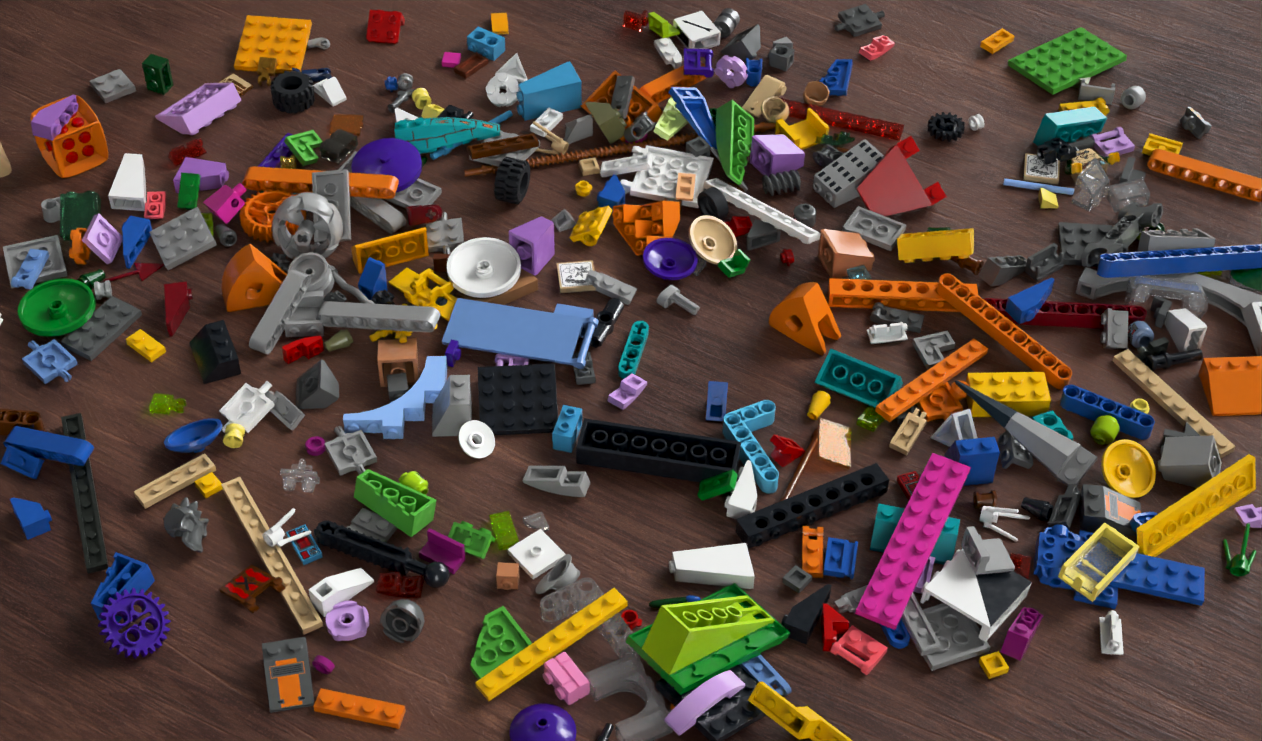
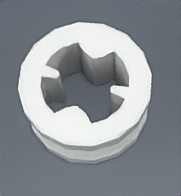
(976, 122)

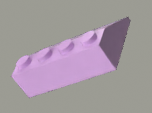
(200, 107)

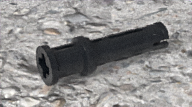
(1165, 359)

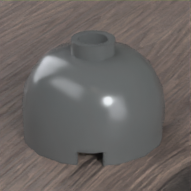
(402, 620)

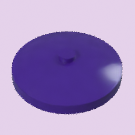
(389, 157)

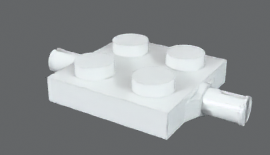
(247, 406)

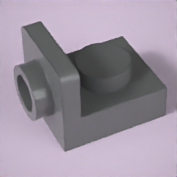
(1160, 307)

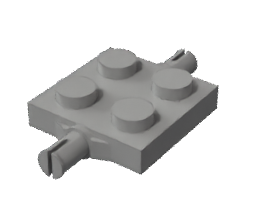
(444, 234)
(350, 451)

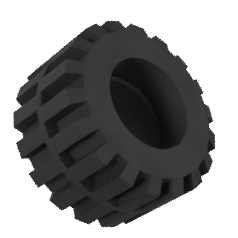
(292, 92)
(512, 180)

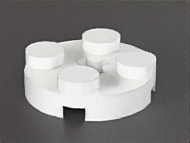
(494, 86)

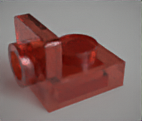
(635, 21)
(1021, 564)

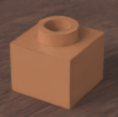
(507, 576)

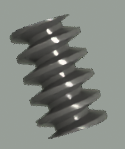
(781, 181)

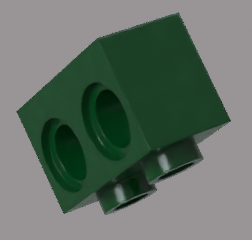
(157, 74)

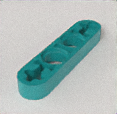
(636, 350)

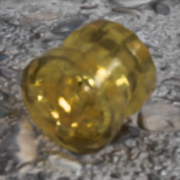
(288, 163)

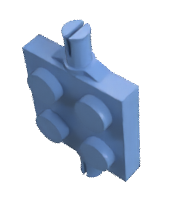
(49, 361)

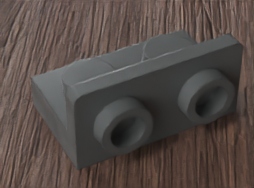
(1013, 452)

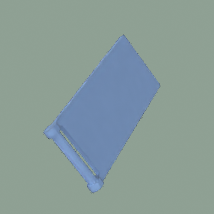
(519, 332)

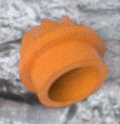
(956, 392)

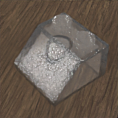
(1091, 186)

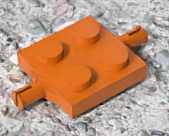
(939, 404)

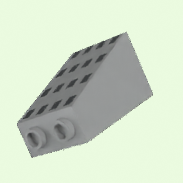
(840, 178)

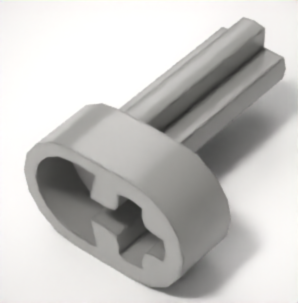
(672, 294)

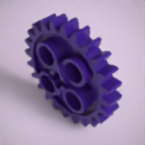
(145, 639)

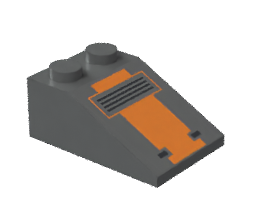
(1104, 505)
(288, 674)

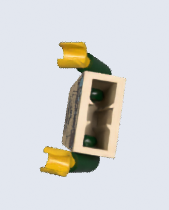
(1084, 157)

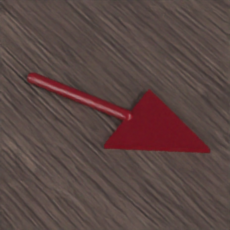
(143, 269)

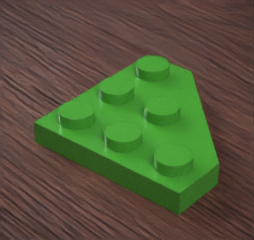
(497, 642)

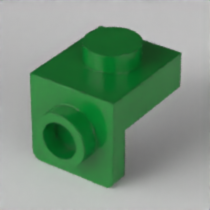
(735, 265)

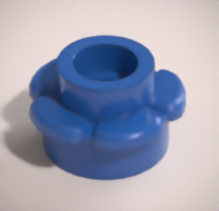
(391, 84)

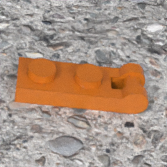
(812, 551)

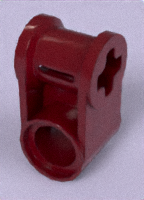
(421, 214)

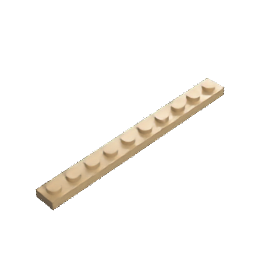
(272, 557)

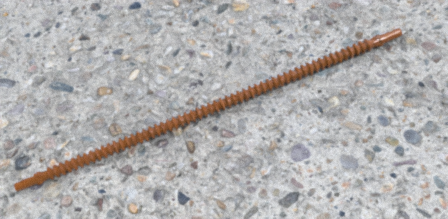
(484, 170)

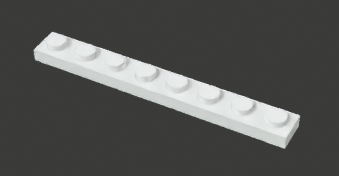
(764, 212)

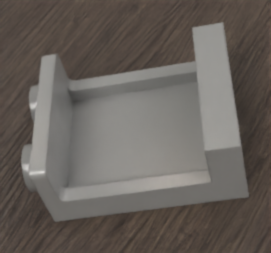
(303, 321)

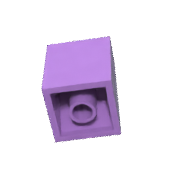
(775, 154)
(533, 243)

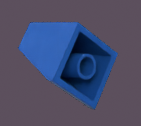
(979, 454)

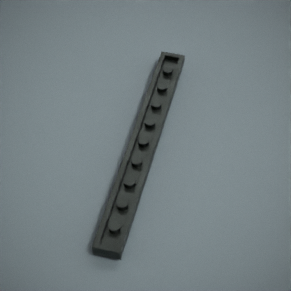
(86, 502)

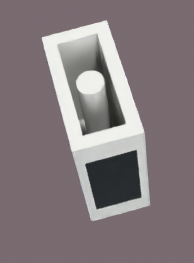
(697, 31)

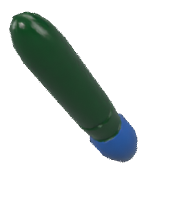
(658, 603)

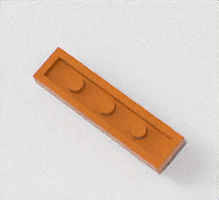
(359, 708)

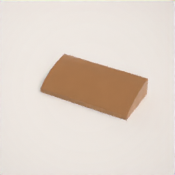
(525, 285)

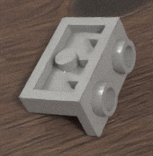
(1115, 329)

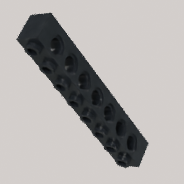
(812, 505)

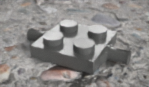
(859, 20)

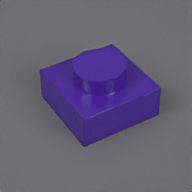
(452, 353)

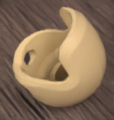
(774, 109)

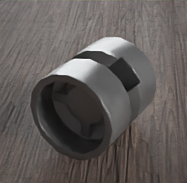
(727, 22)

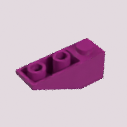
(1021, 633)

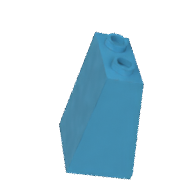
(553, 89)

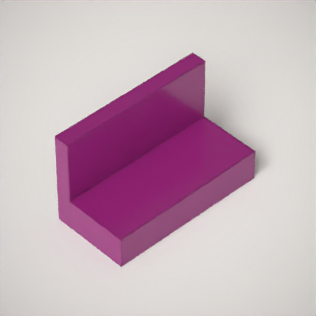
(444, 550)

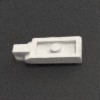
(668, 52)

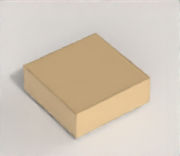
(589, 166)

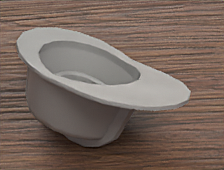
(559, 576)

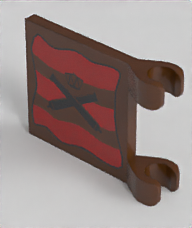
(250, 584)

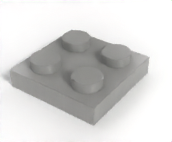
(112, 86)

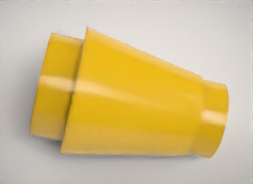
(818, 404)

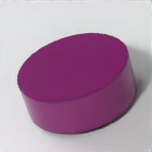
(315, 446)
(323, 664)

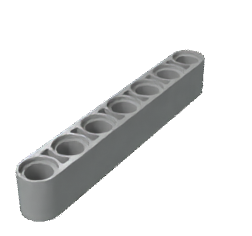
(378, 316)

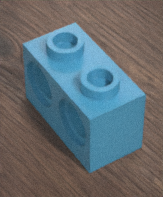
(486, 43)
(567, 428)

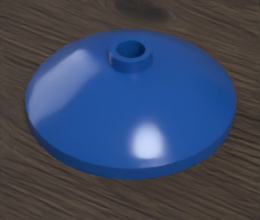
(194, 436)

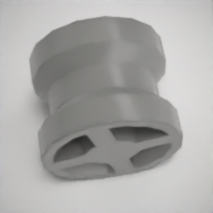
(102, 289)

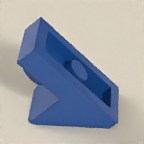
(716, 400)

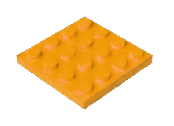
(273, 38)

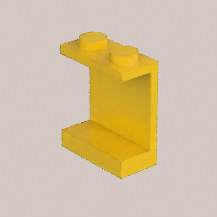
(805, 132)

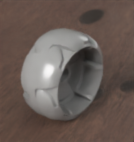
(298, 244)

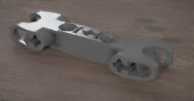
(1130, 223)

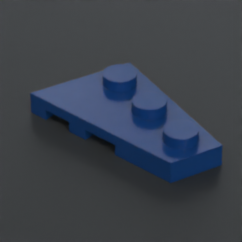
(838, 77)

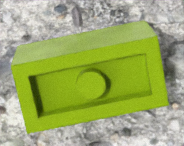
(661, 26)

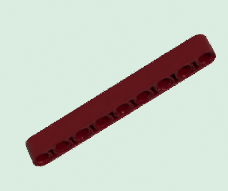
(1071, 313)

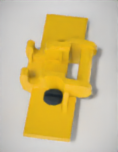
(421, 293)

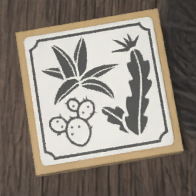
(1037, 171)
(573, 276)

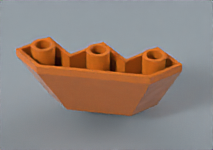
(646, 222)

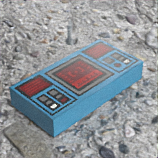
(306, 546)

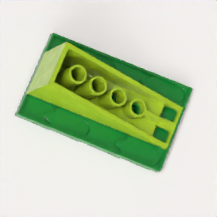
(706, 637)

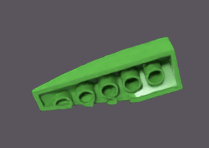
(734, 139)

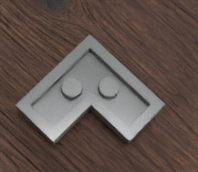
(931, 346)

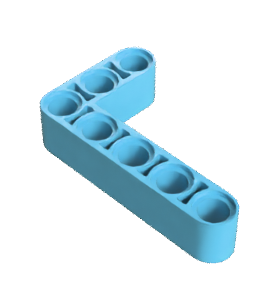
(738, 427)

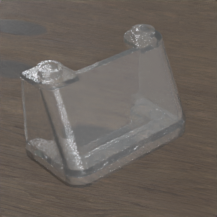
(1191, 293)

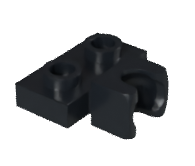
(1055, 149)

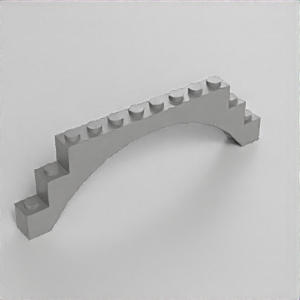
(1220, 294)

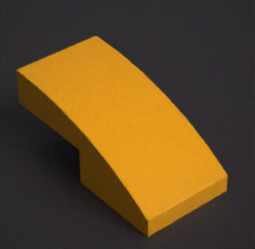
(499, 23)

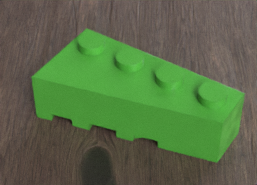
(395, 502)

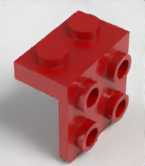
(384, 26)

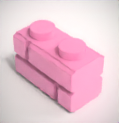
(566, 678)

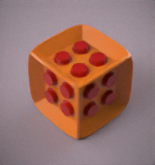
(78, 145)

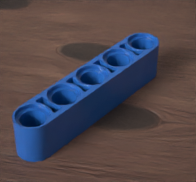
(1093, 406)
(50, 445)

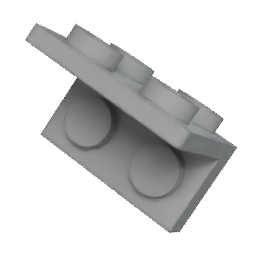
(985, 555)

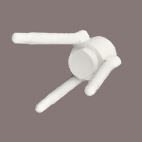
(990, 515)
(275, 534)

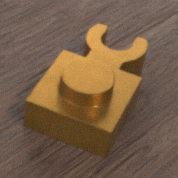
(265, 69)

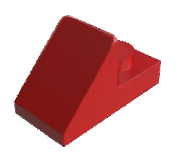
(785, 450)
(832, 624)

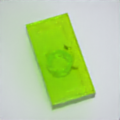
(870, 419)
(503, 530)

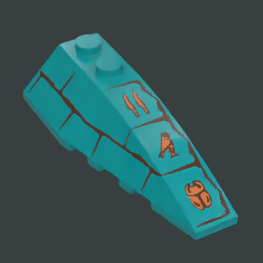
(431, 133)

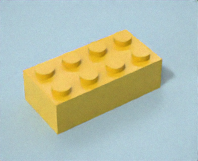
(1018, 390)

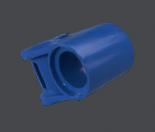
(754, 71)

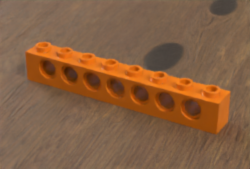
(893, 294)

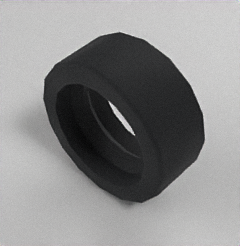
(713, 203)

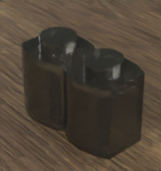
(338, 146)

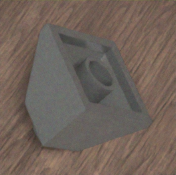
(744, 44)
(316, 387)

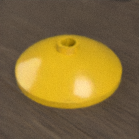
(1136, 468)

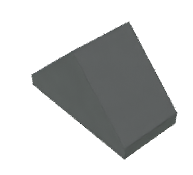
(762, 235)

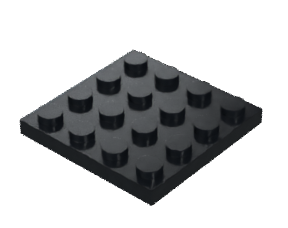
(518, 398)
(727, 715)

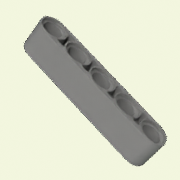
(379, 213)
(279, 311)

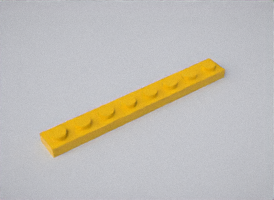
(551, 644)

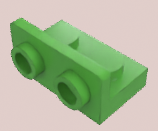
(475, 541)

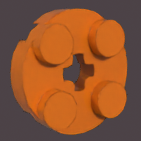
(79, 250)

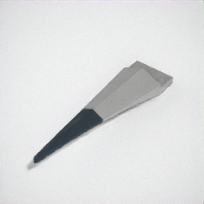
(1057, 453)

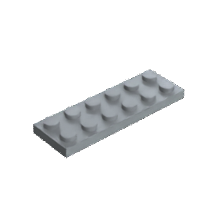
(417, 194)

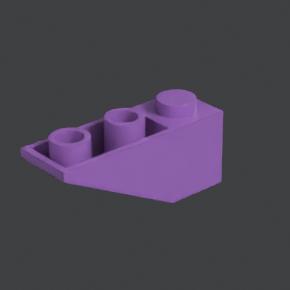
(52, 119)

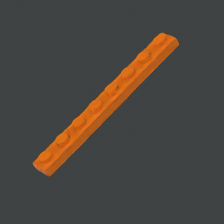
(931, 380)

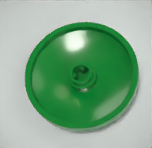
(56, 307)

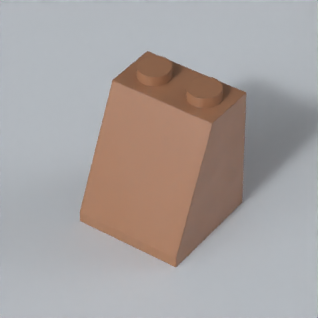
(843, 251)
(398, 358)

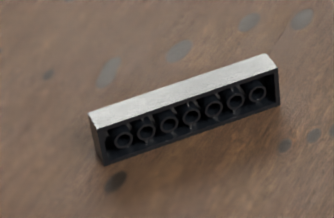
(655, 451)

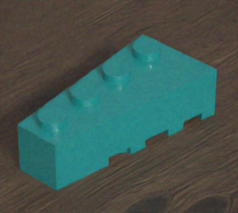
(1070, 125)

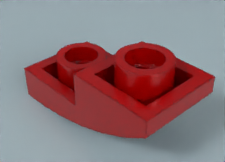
(305, 347)

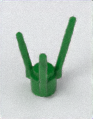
(1239, 564)

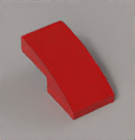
(740, 225)

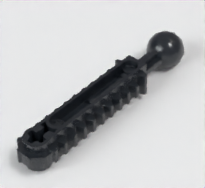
(379, 553)

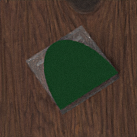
(1247, 279)

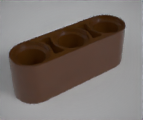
(21, 418)

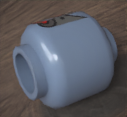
(1140, 334)

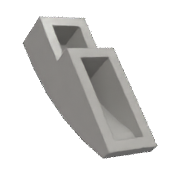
(557, 480)

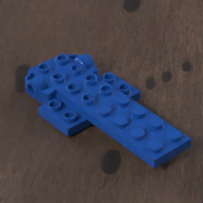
(1142, 575)

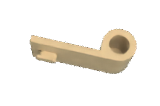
(767, 87)

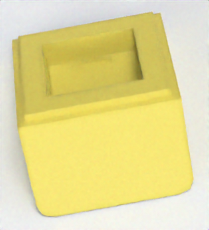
(431, 111)
(1047, 199)

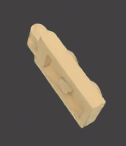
(908, 432)

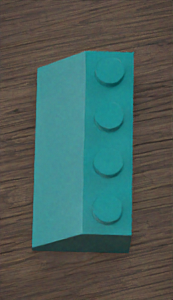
(857, 379)
(887, 520)

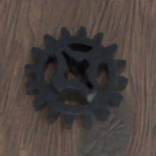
(946, 126)

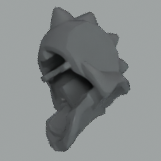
(186, 522)

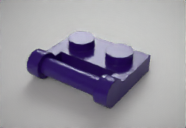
(692, 62)

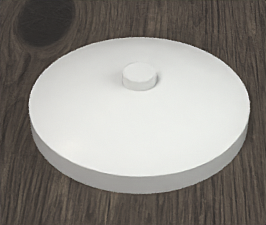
(483, 267)

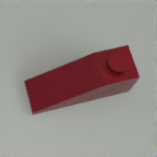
(176, 304)

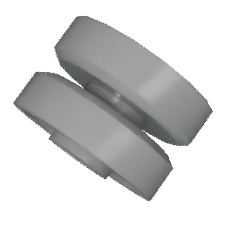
(317, 268)

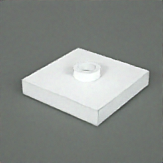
(536, 554)

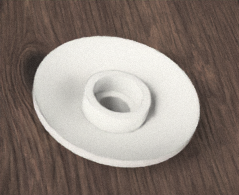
(481, 435)

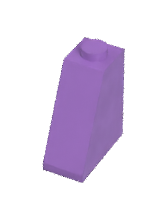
(212, 173)

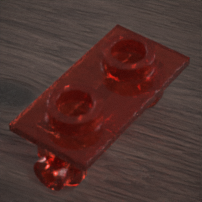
(193, 150)

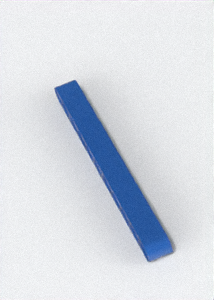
(1180, 261)

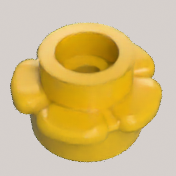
(583, 188)

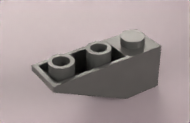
(1002, 269)

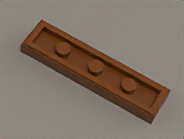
(502, 146)

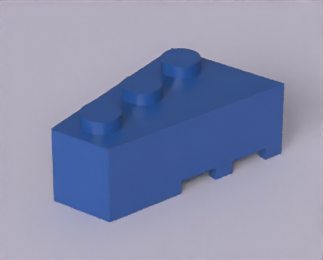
(123, 574)

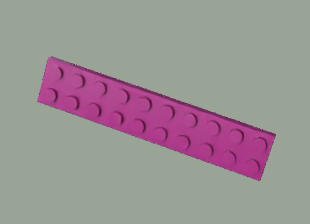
(913, 541)

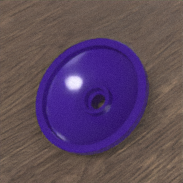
(670, 258)
(558, 725)

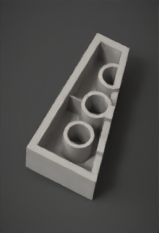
(1159, 240)

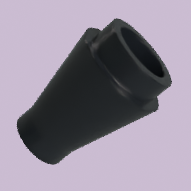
(1038, 508)

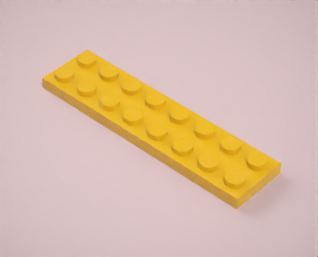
(1197, 507)

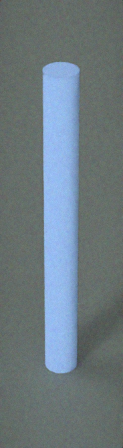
(1036, 186)

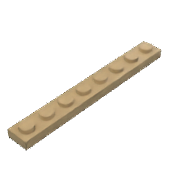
(1170, 400)

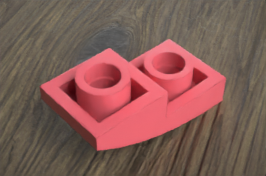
(877, 48)
(155, 205)

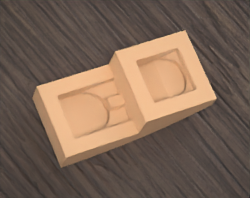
(685, 186)

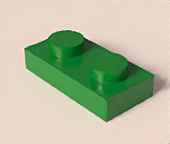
(188, 191)
(717, 485)

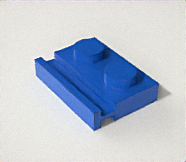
(840, 558)

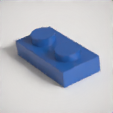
(22, 462)

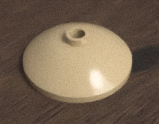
(712, 239)

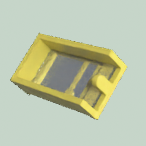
(1098, 561)

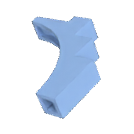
(409, 407)

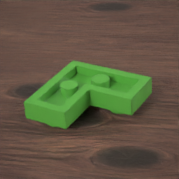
(302, 146)

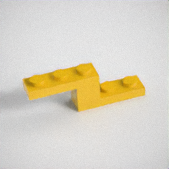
(798, 721)

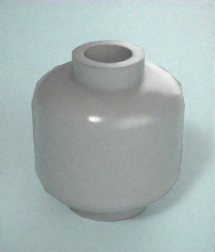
(1133, 97)

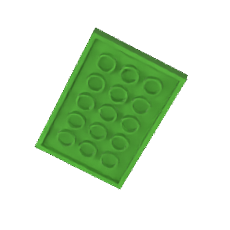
(1066, 60)

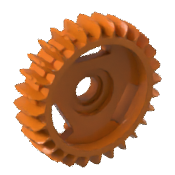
(258, 208)

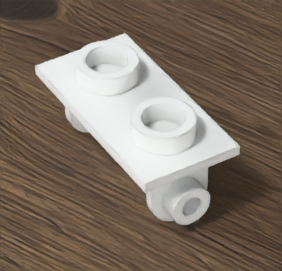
(885, 334)
(1111, 634)

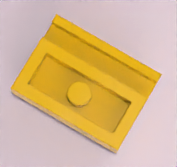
(1157, 142)

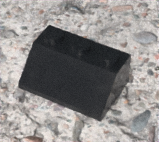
(215, 353)

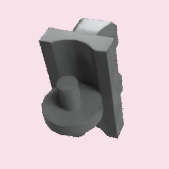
(1195, 123)

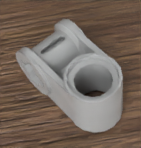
(51, 209)

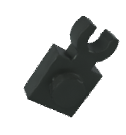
(1154, 348)

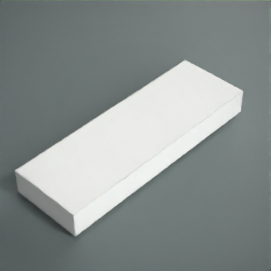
(626, 165)

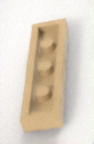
(174, 481)

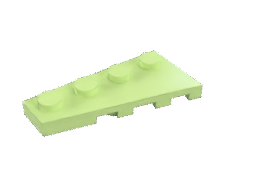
(670, 121)

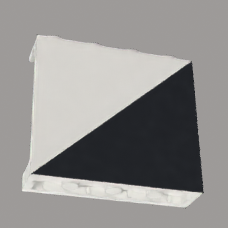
(981, 597)

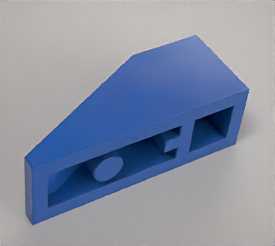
(135, 236)
(1027, 303)

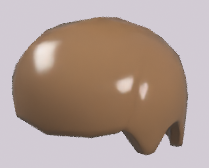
(816, 93)

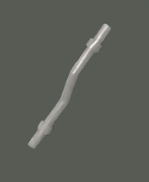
(349, 288)

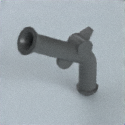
(402, 96)

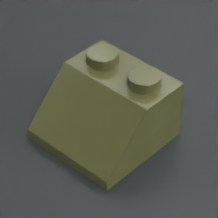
(608, 120)

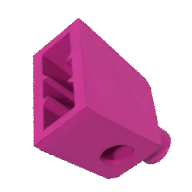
(226, 202)

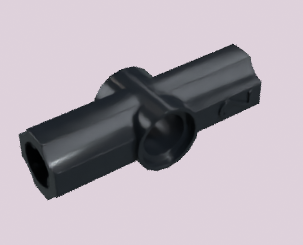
(606, 319)

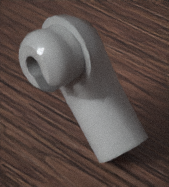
(321, 42)

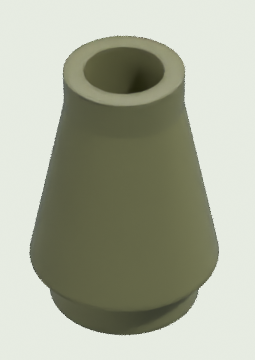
(339, 340)

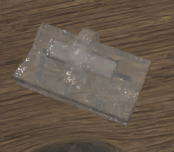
(300, 473)

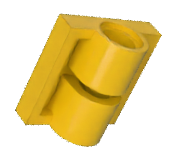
(590, 225)

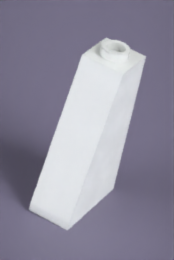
(129, 184)
(714, 566)

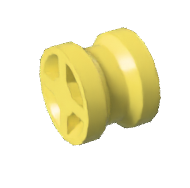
(421, 98)
(234, 435)

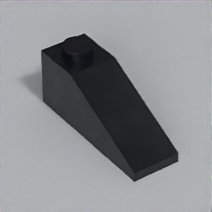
(806, 615)

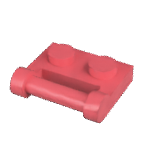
(861, 645)

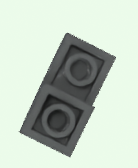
(587, 374)

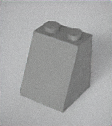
(452, 406)
(1189, 460)

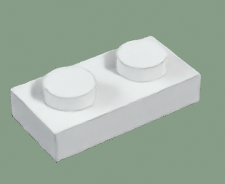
(548, 119)

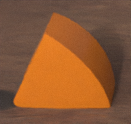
(245, 275)
(805, 316)

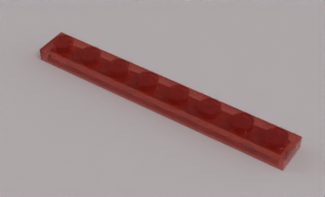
(847, 120)

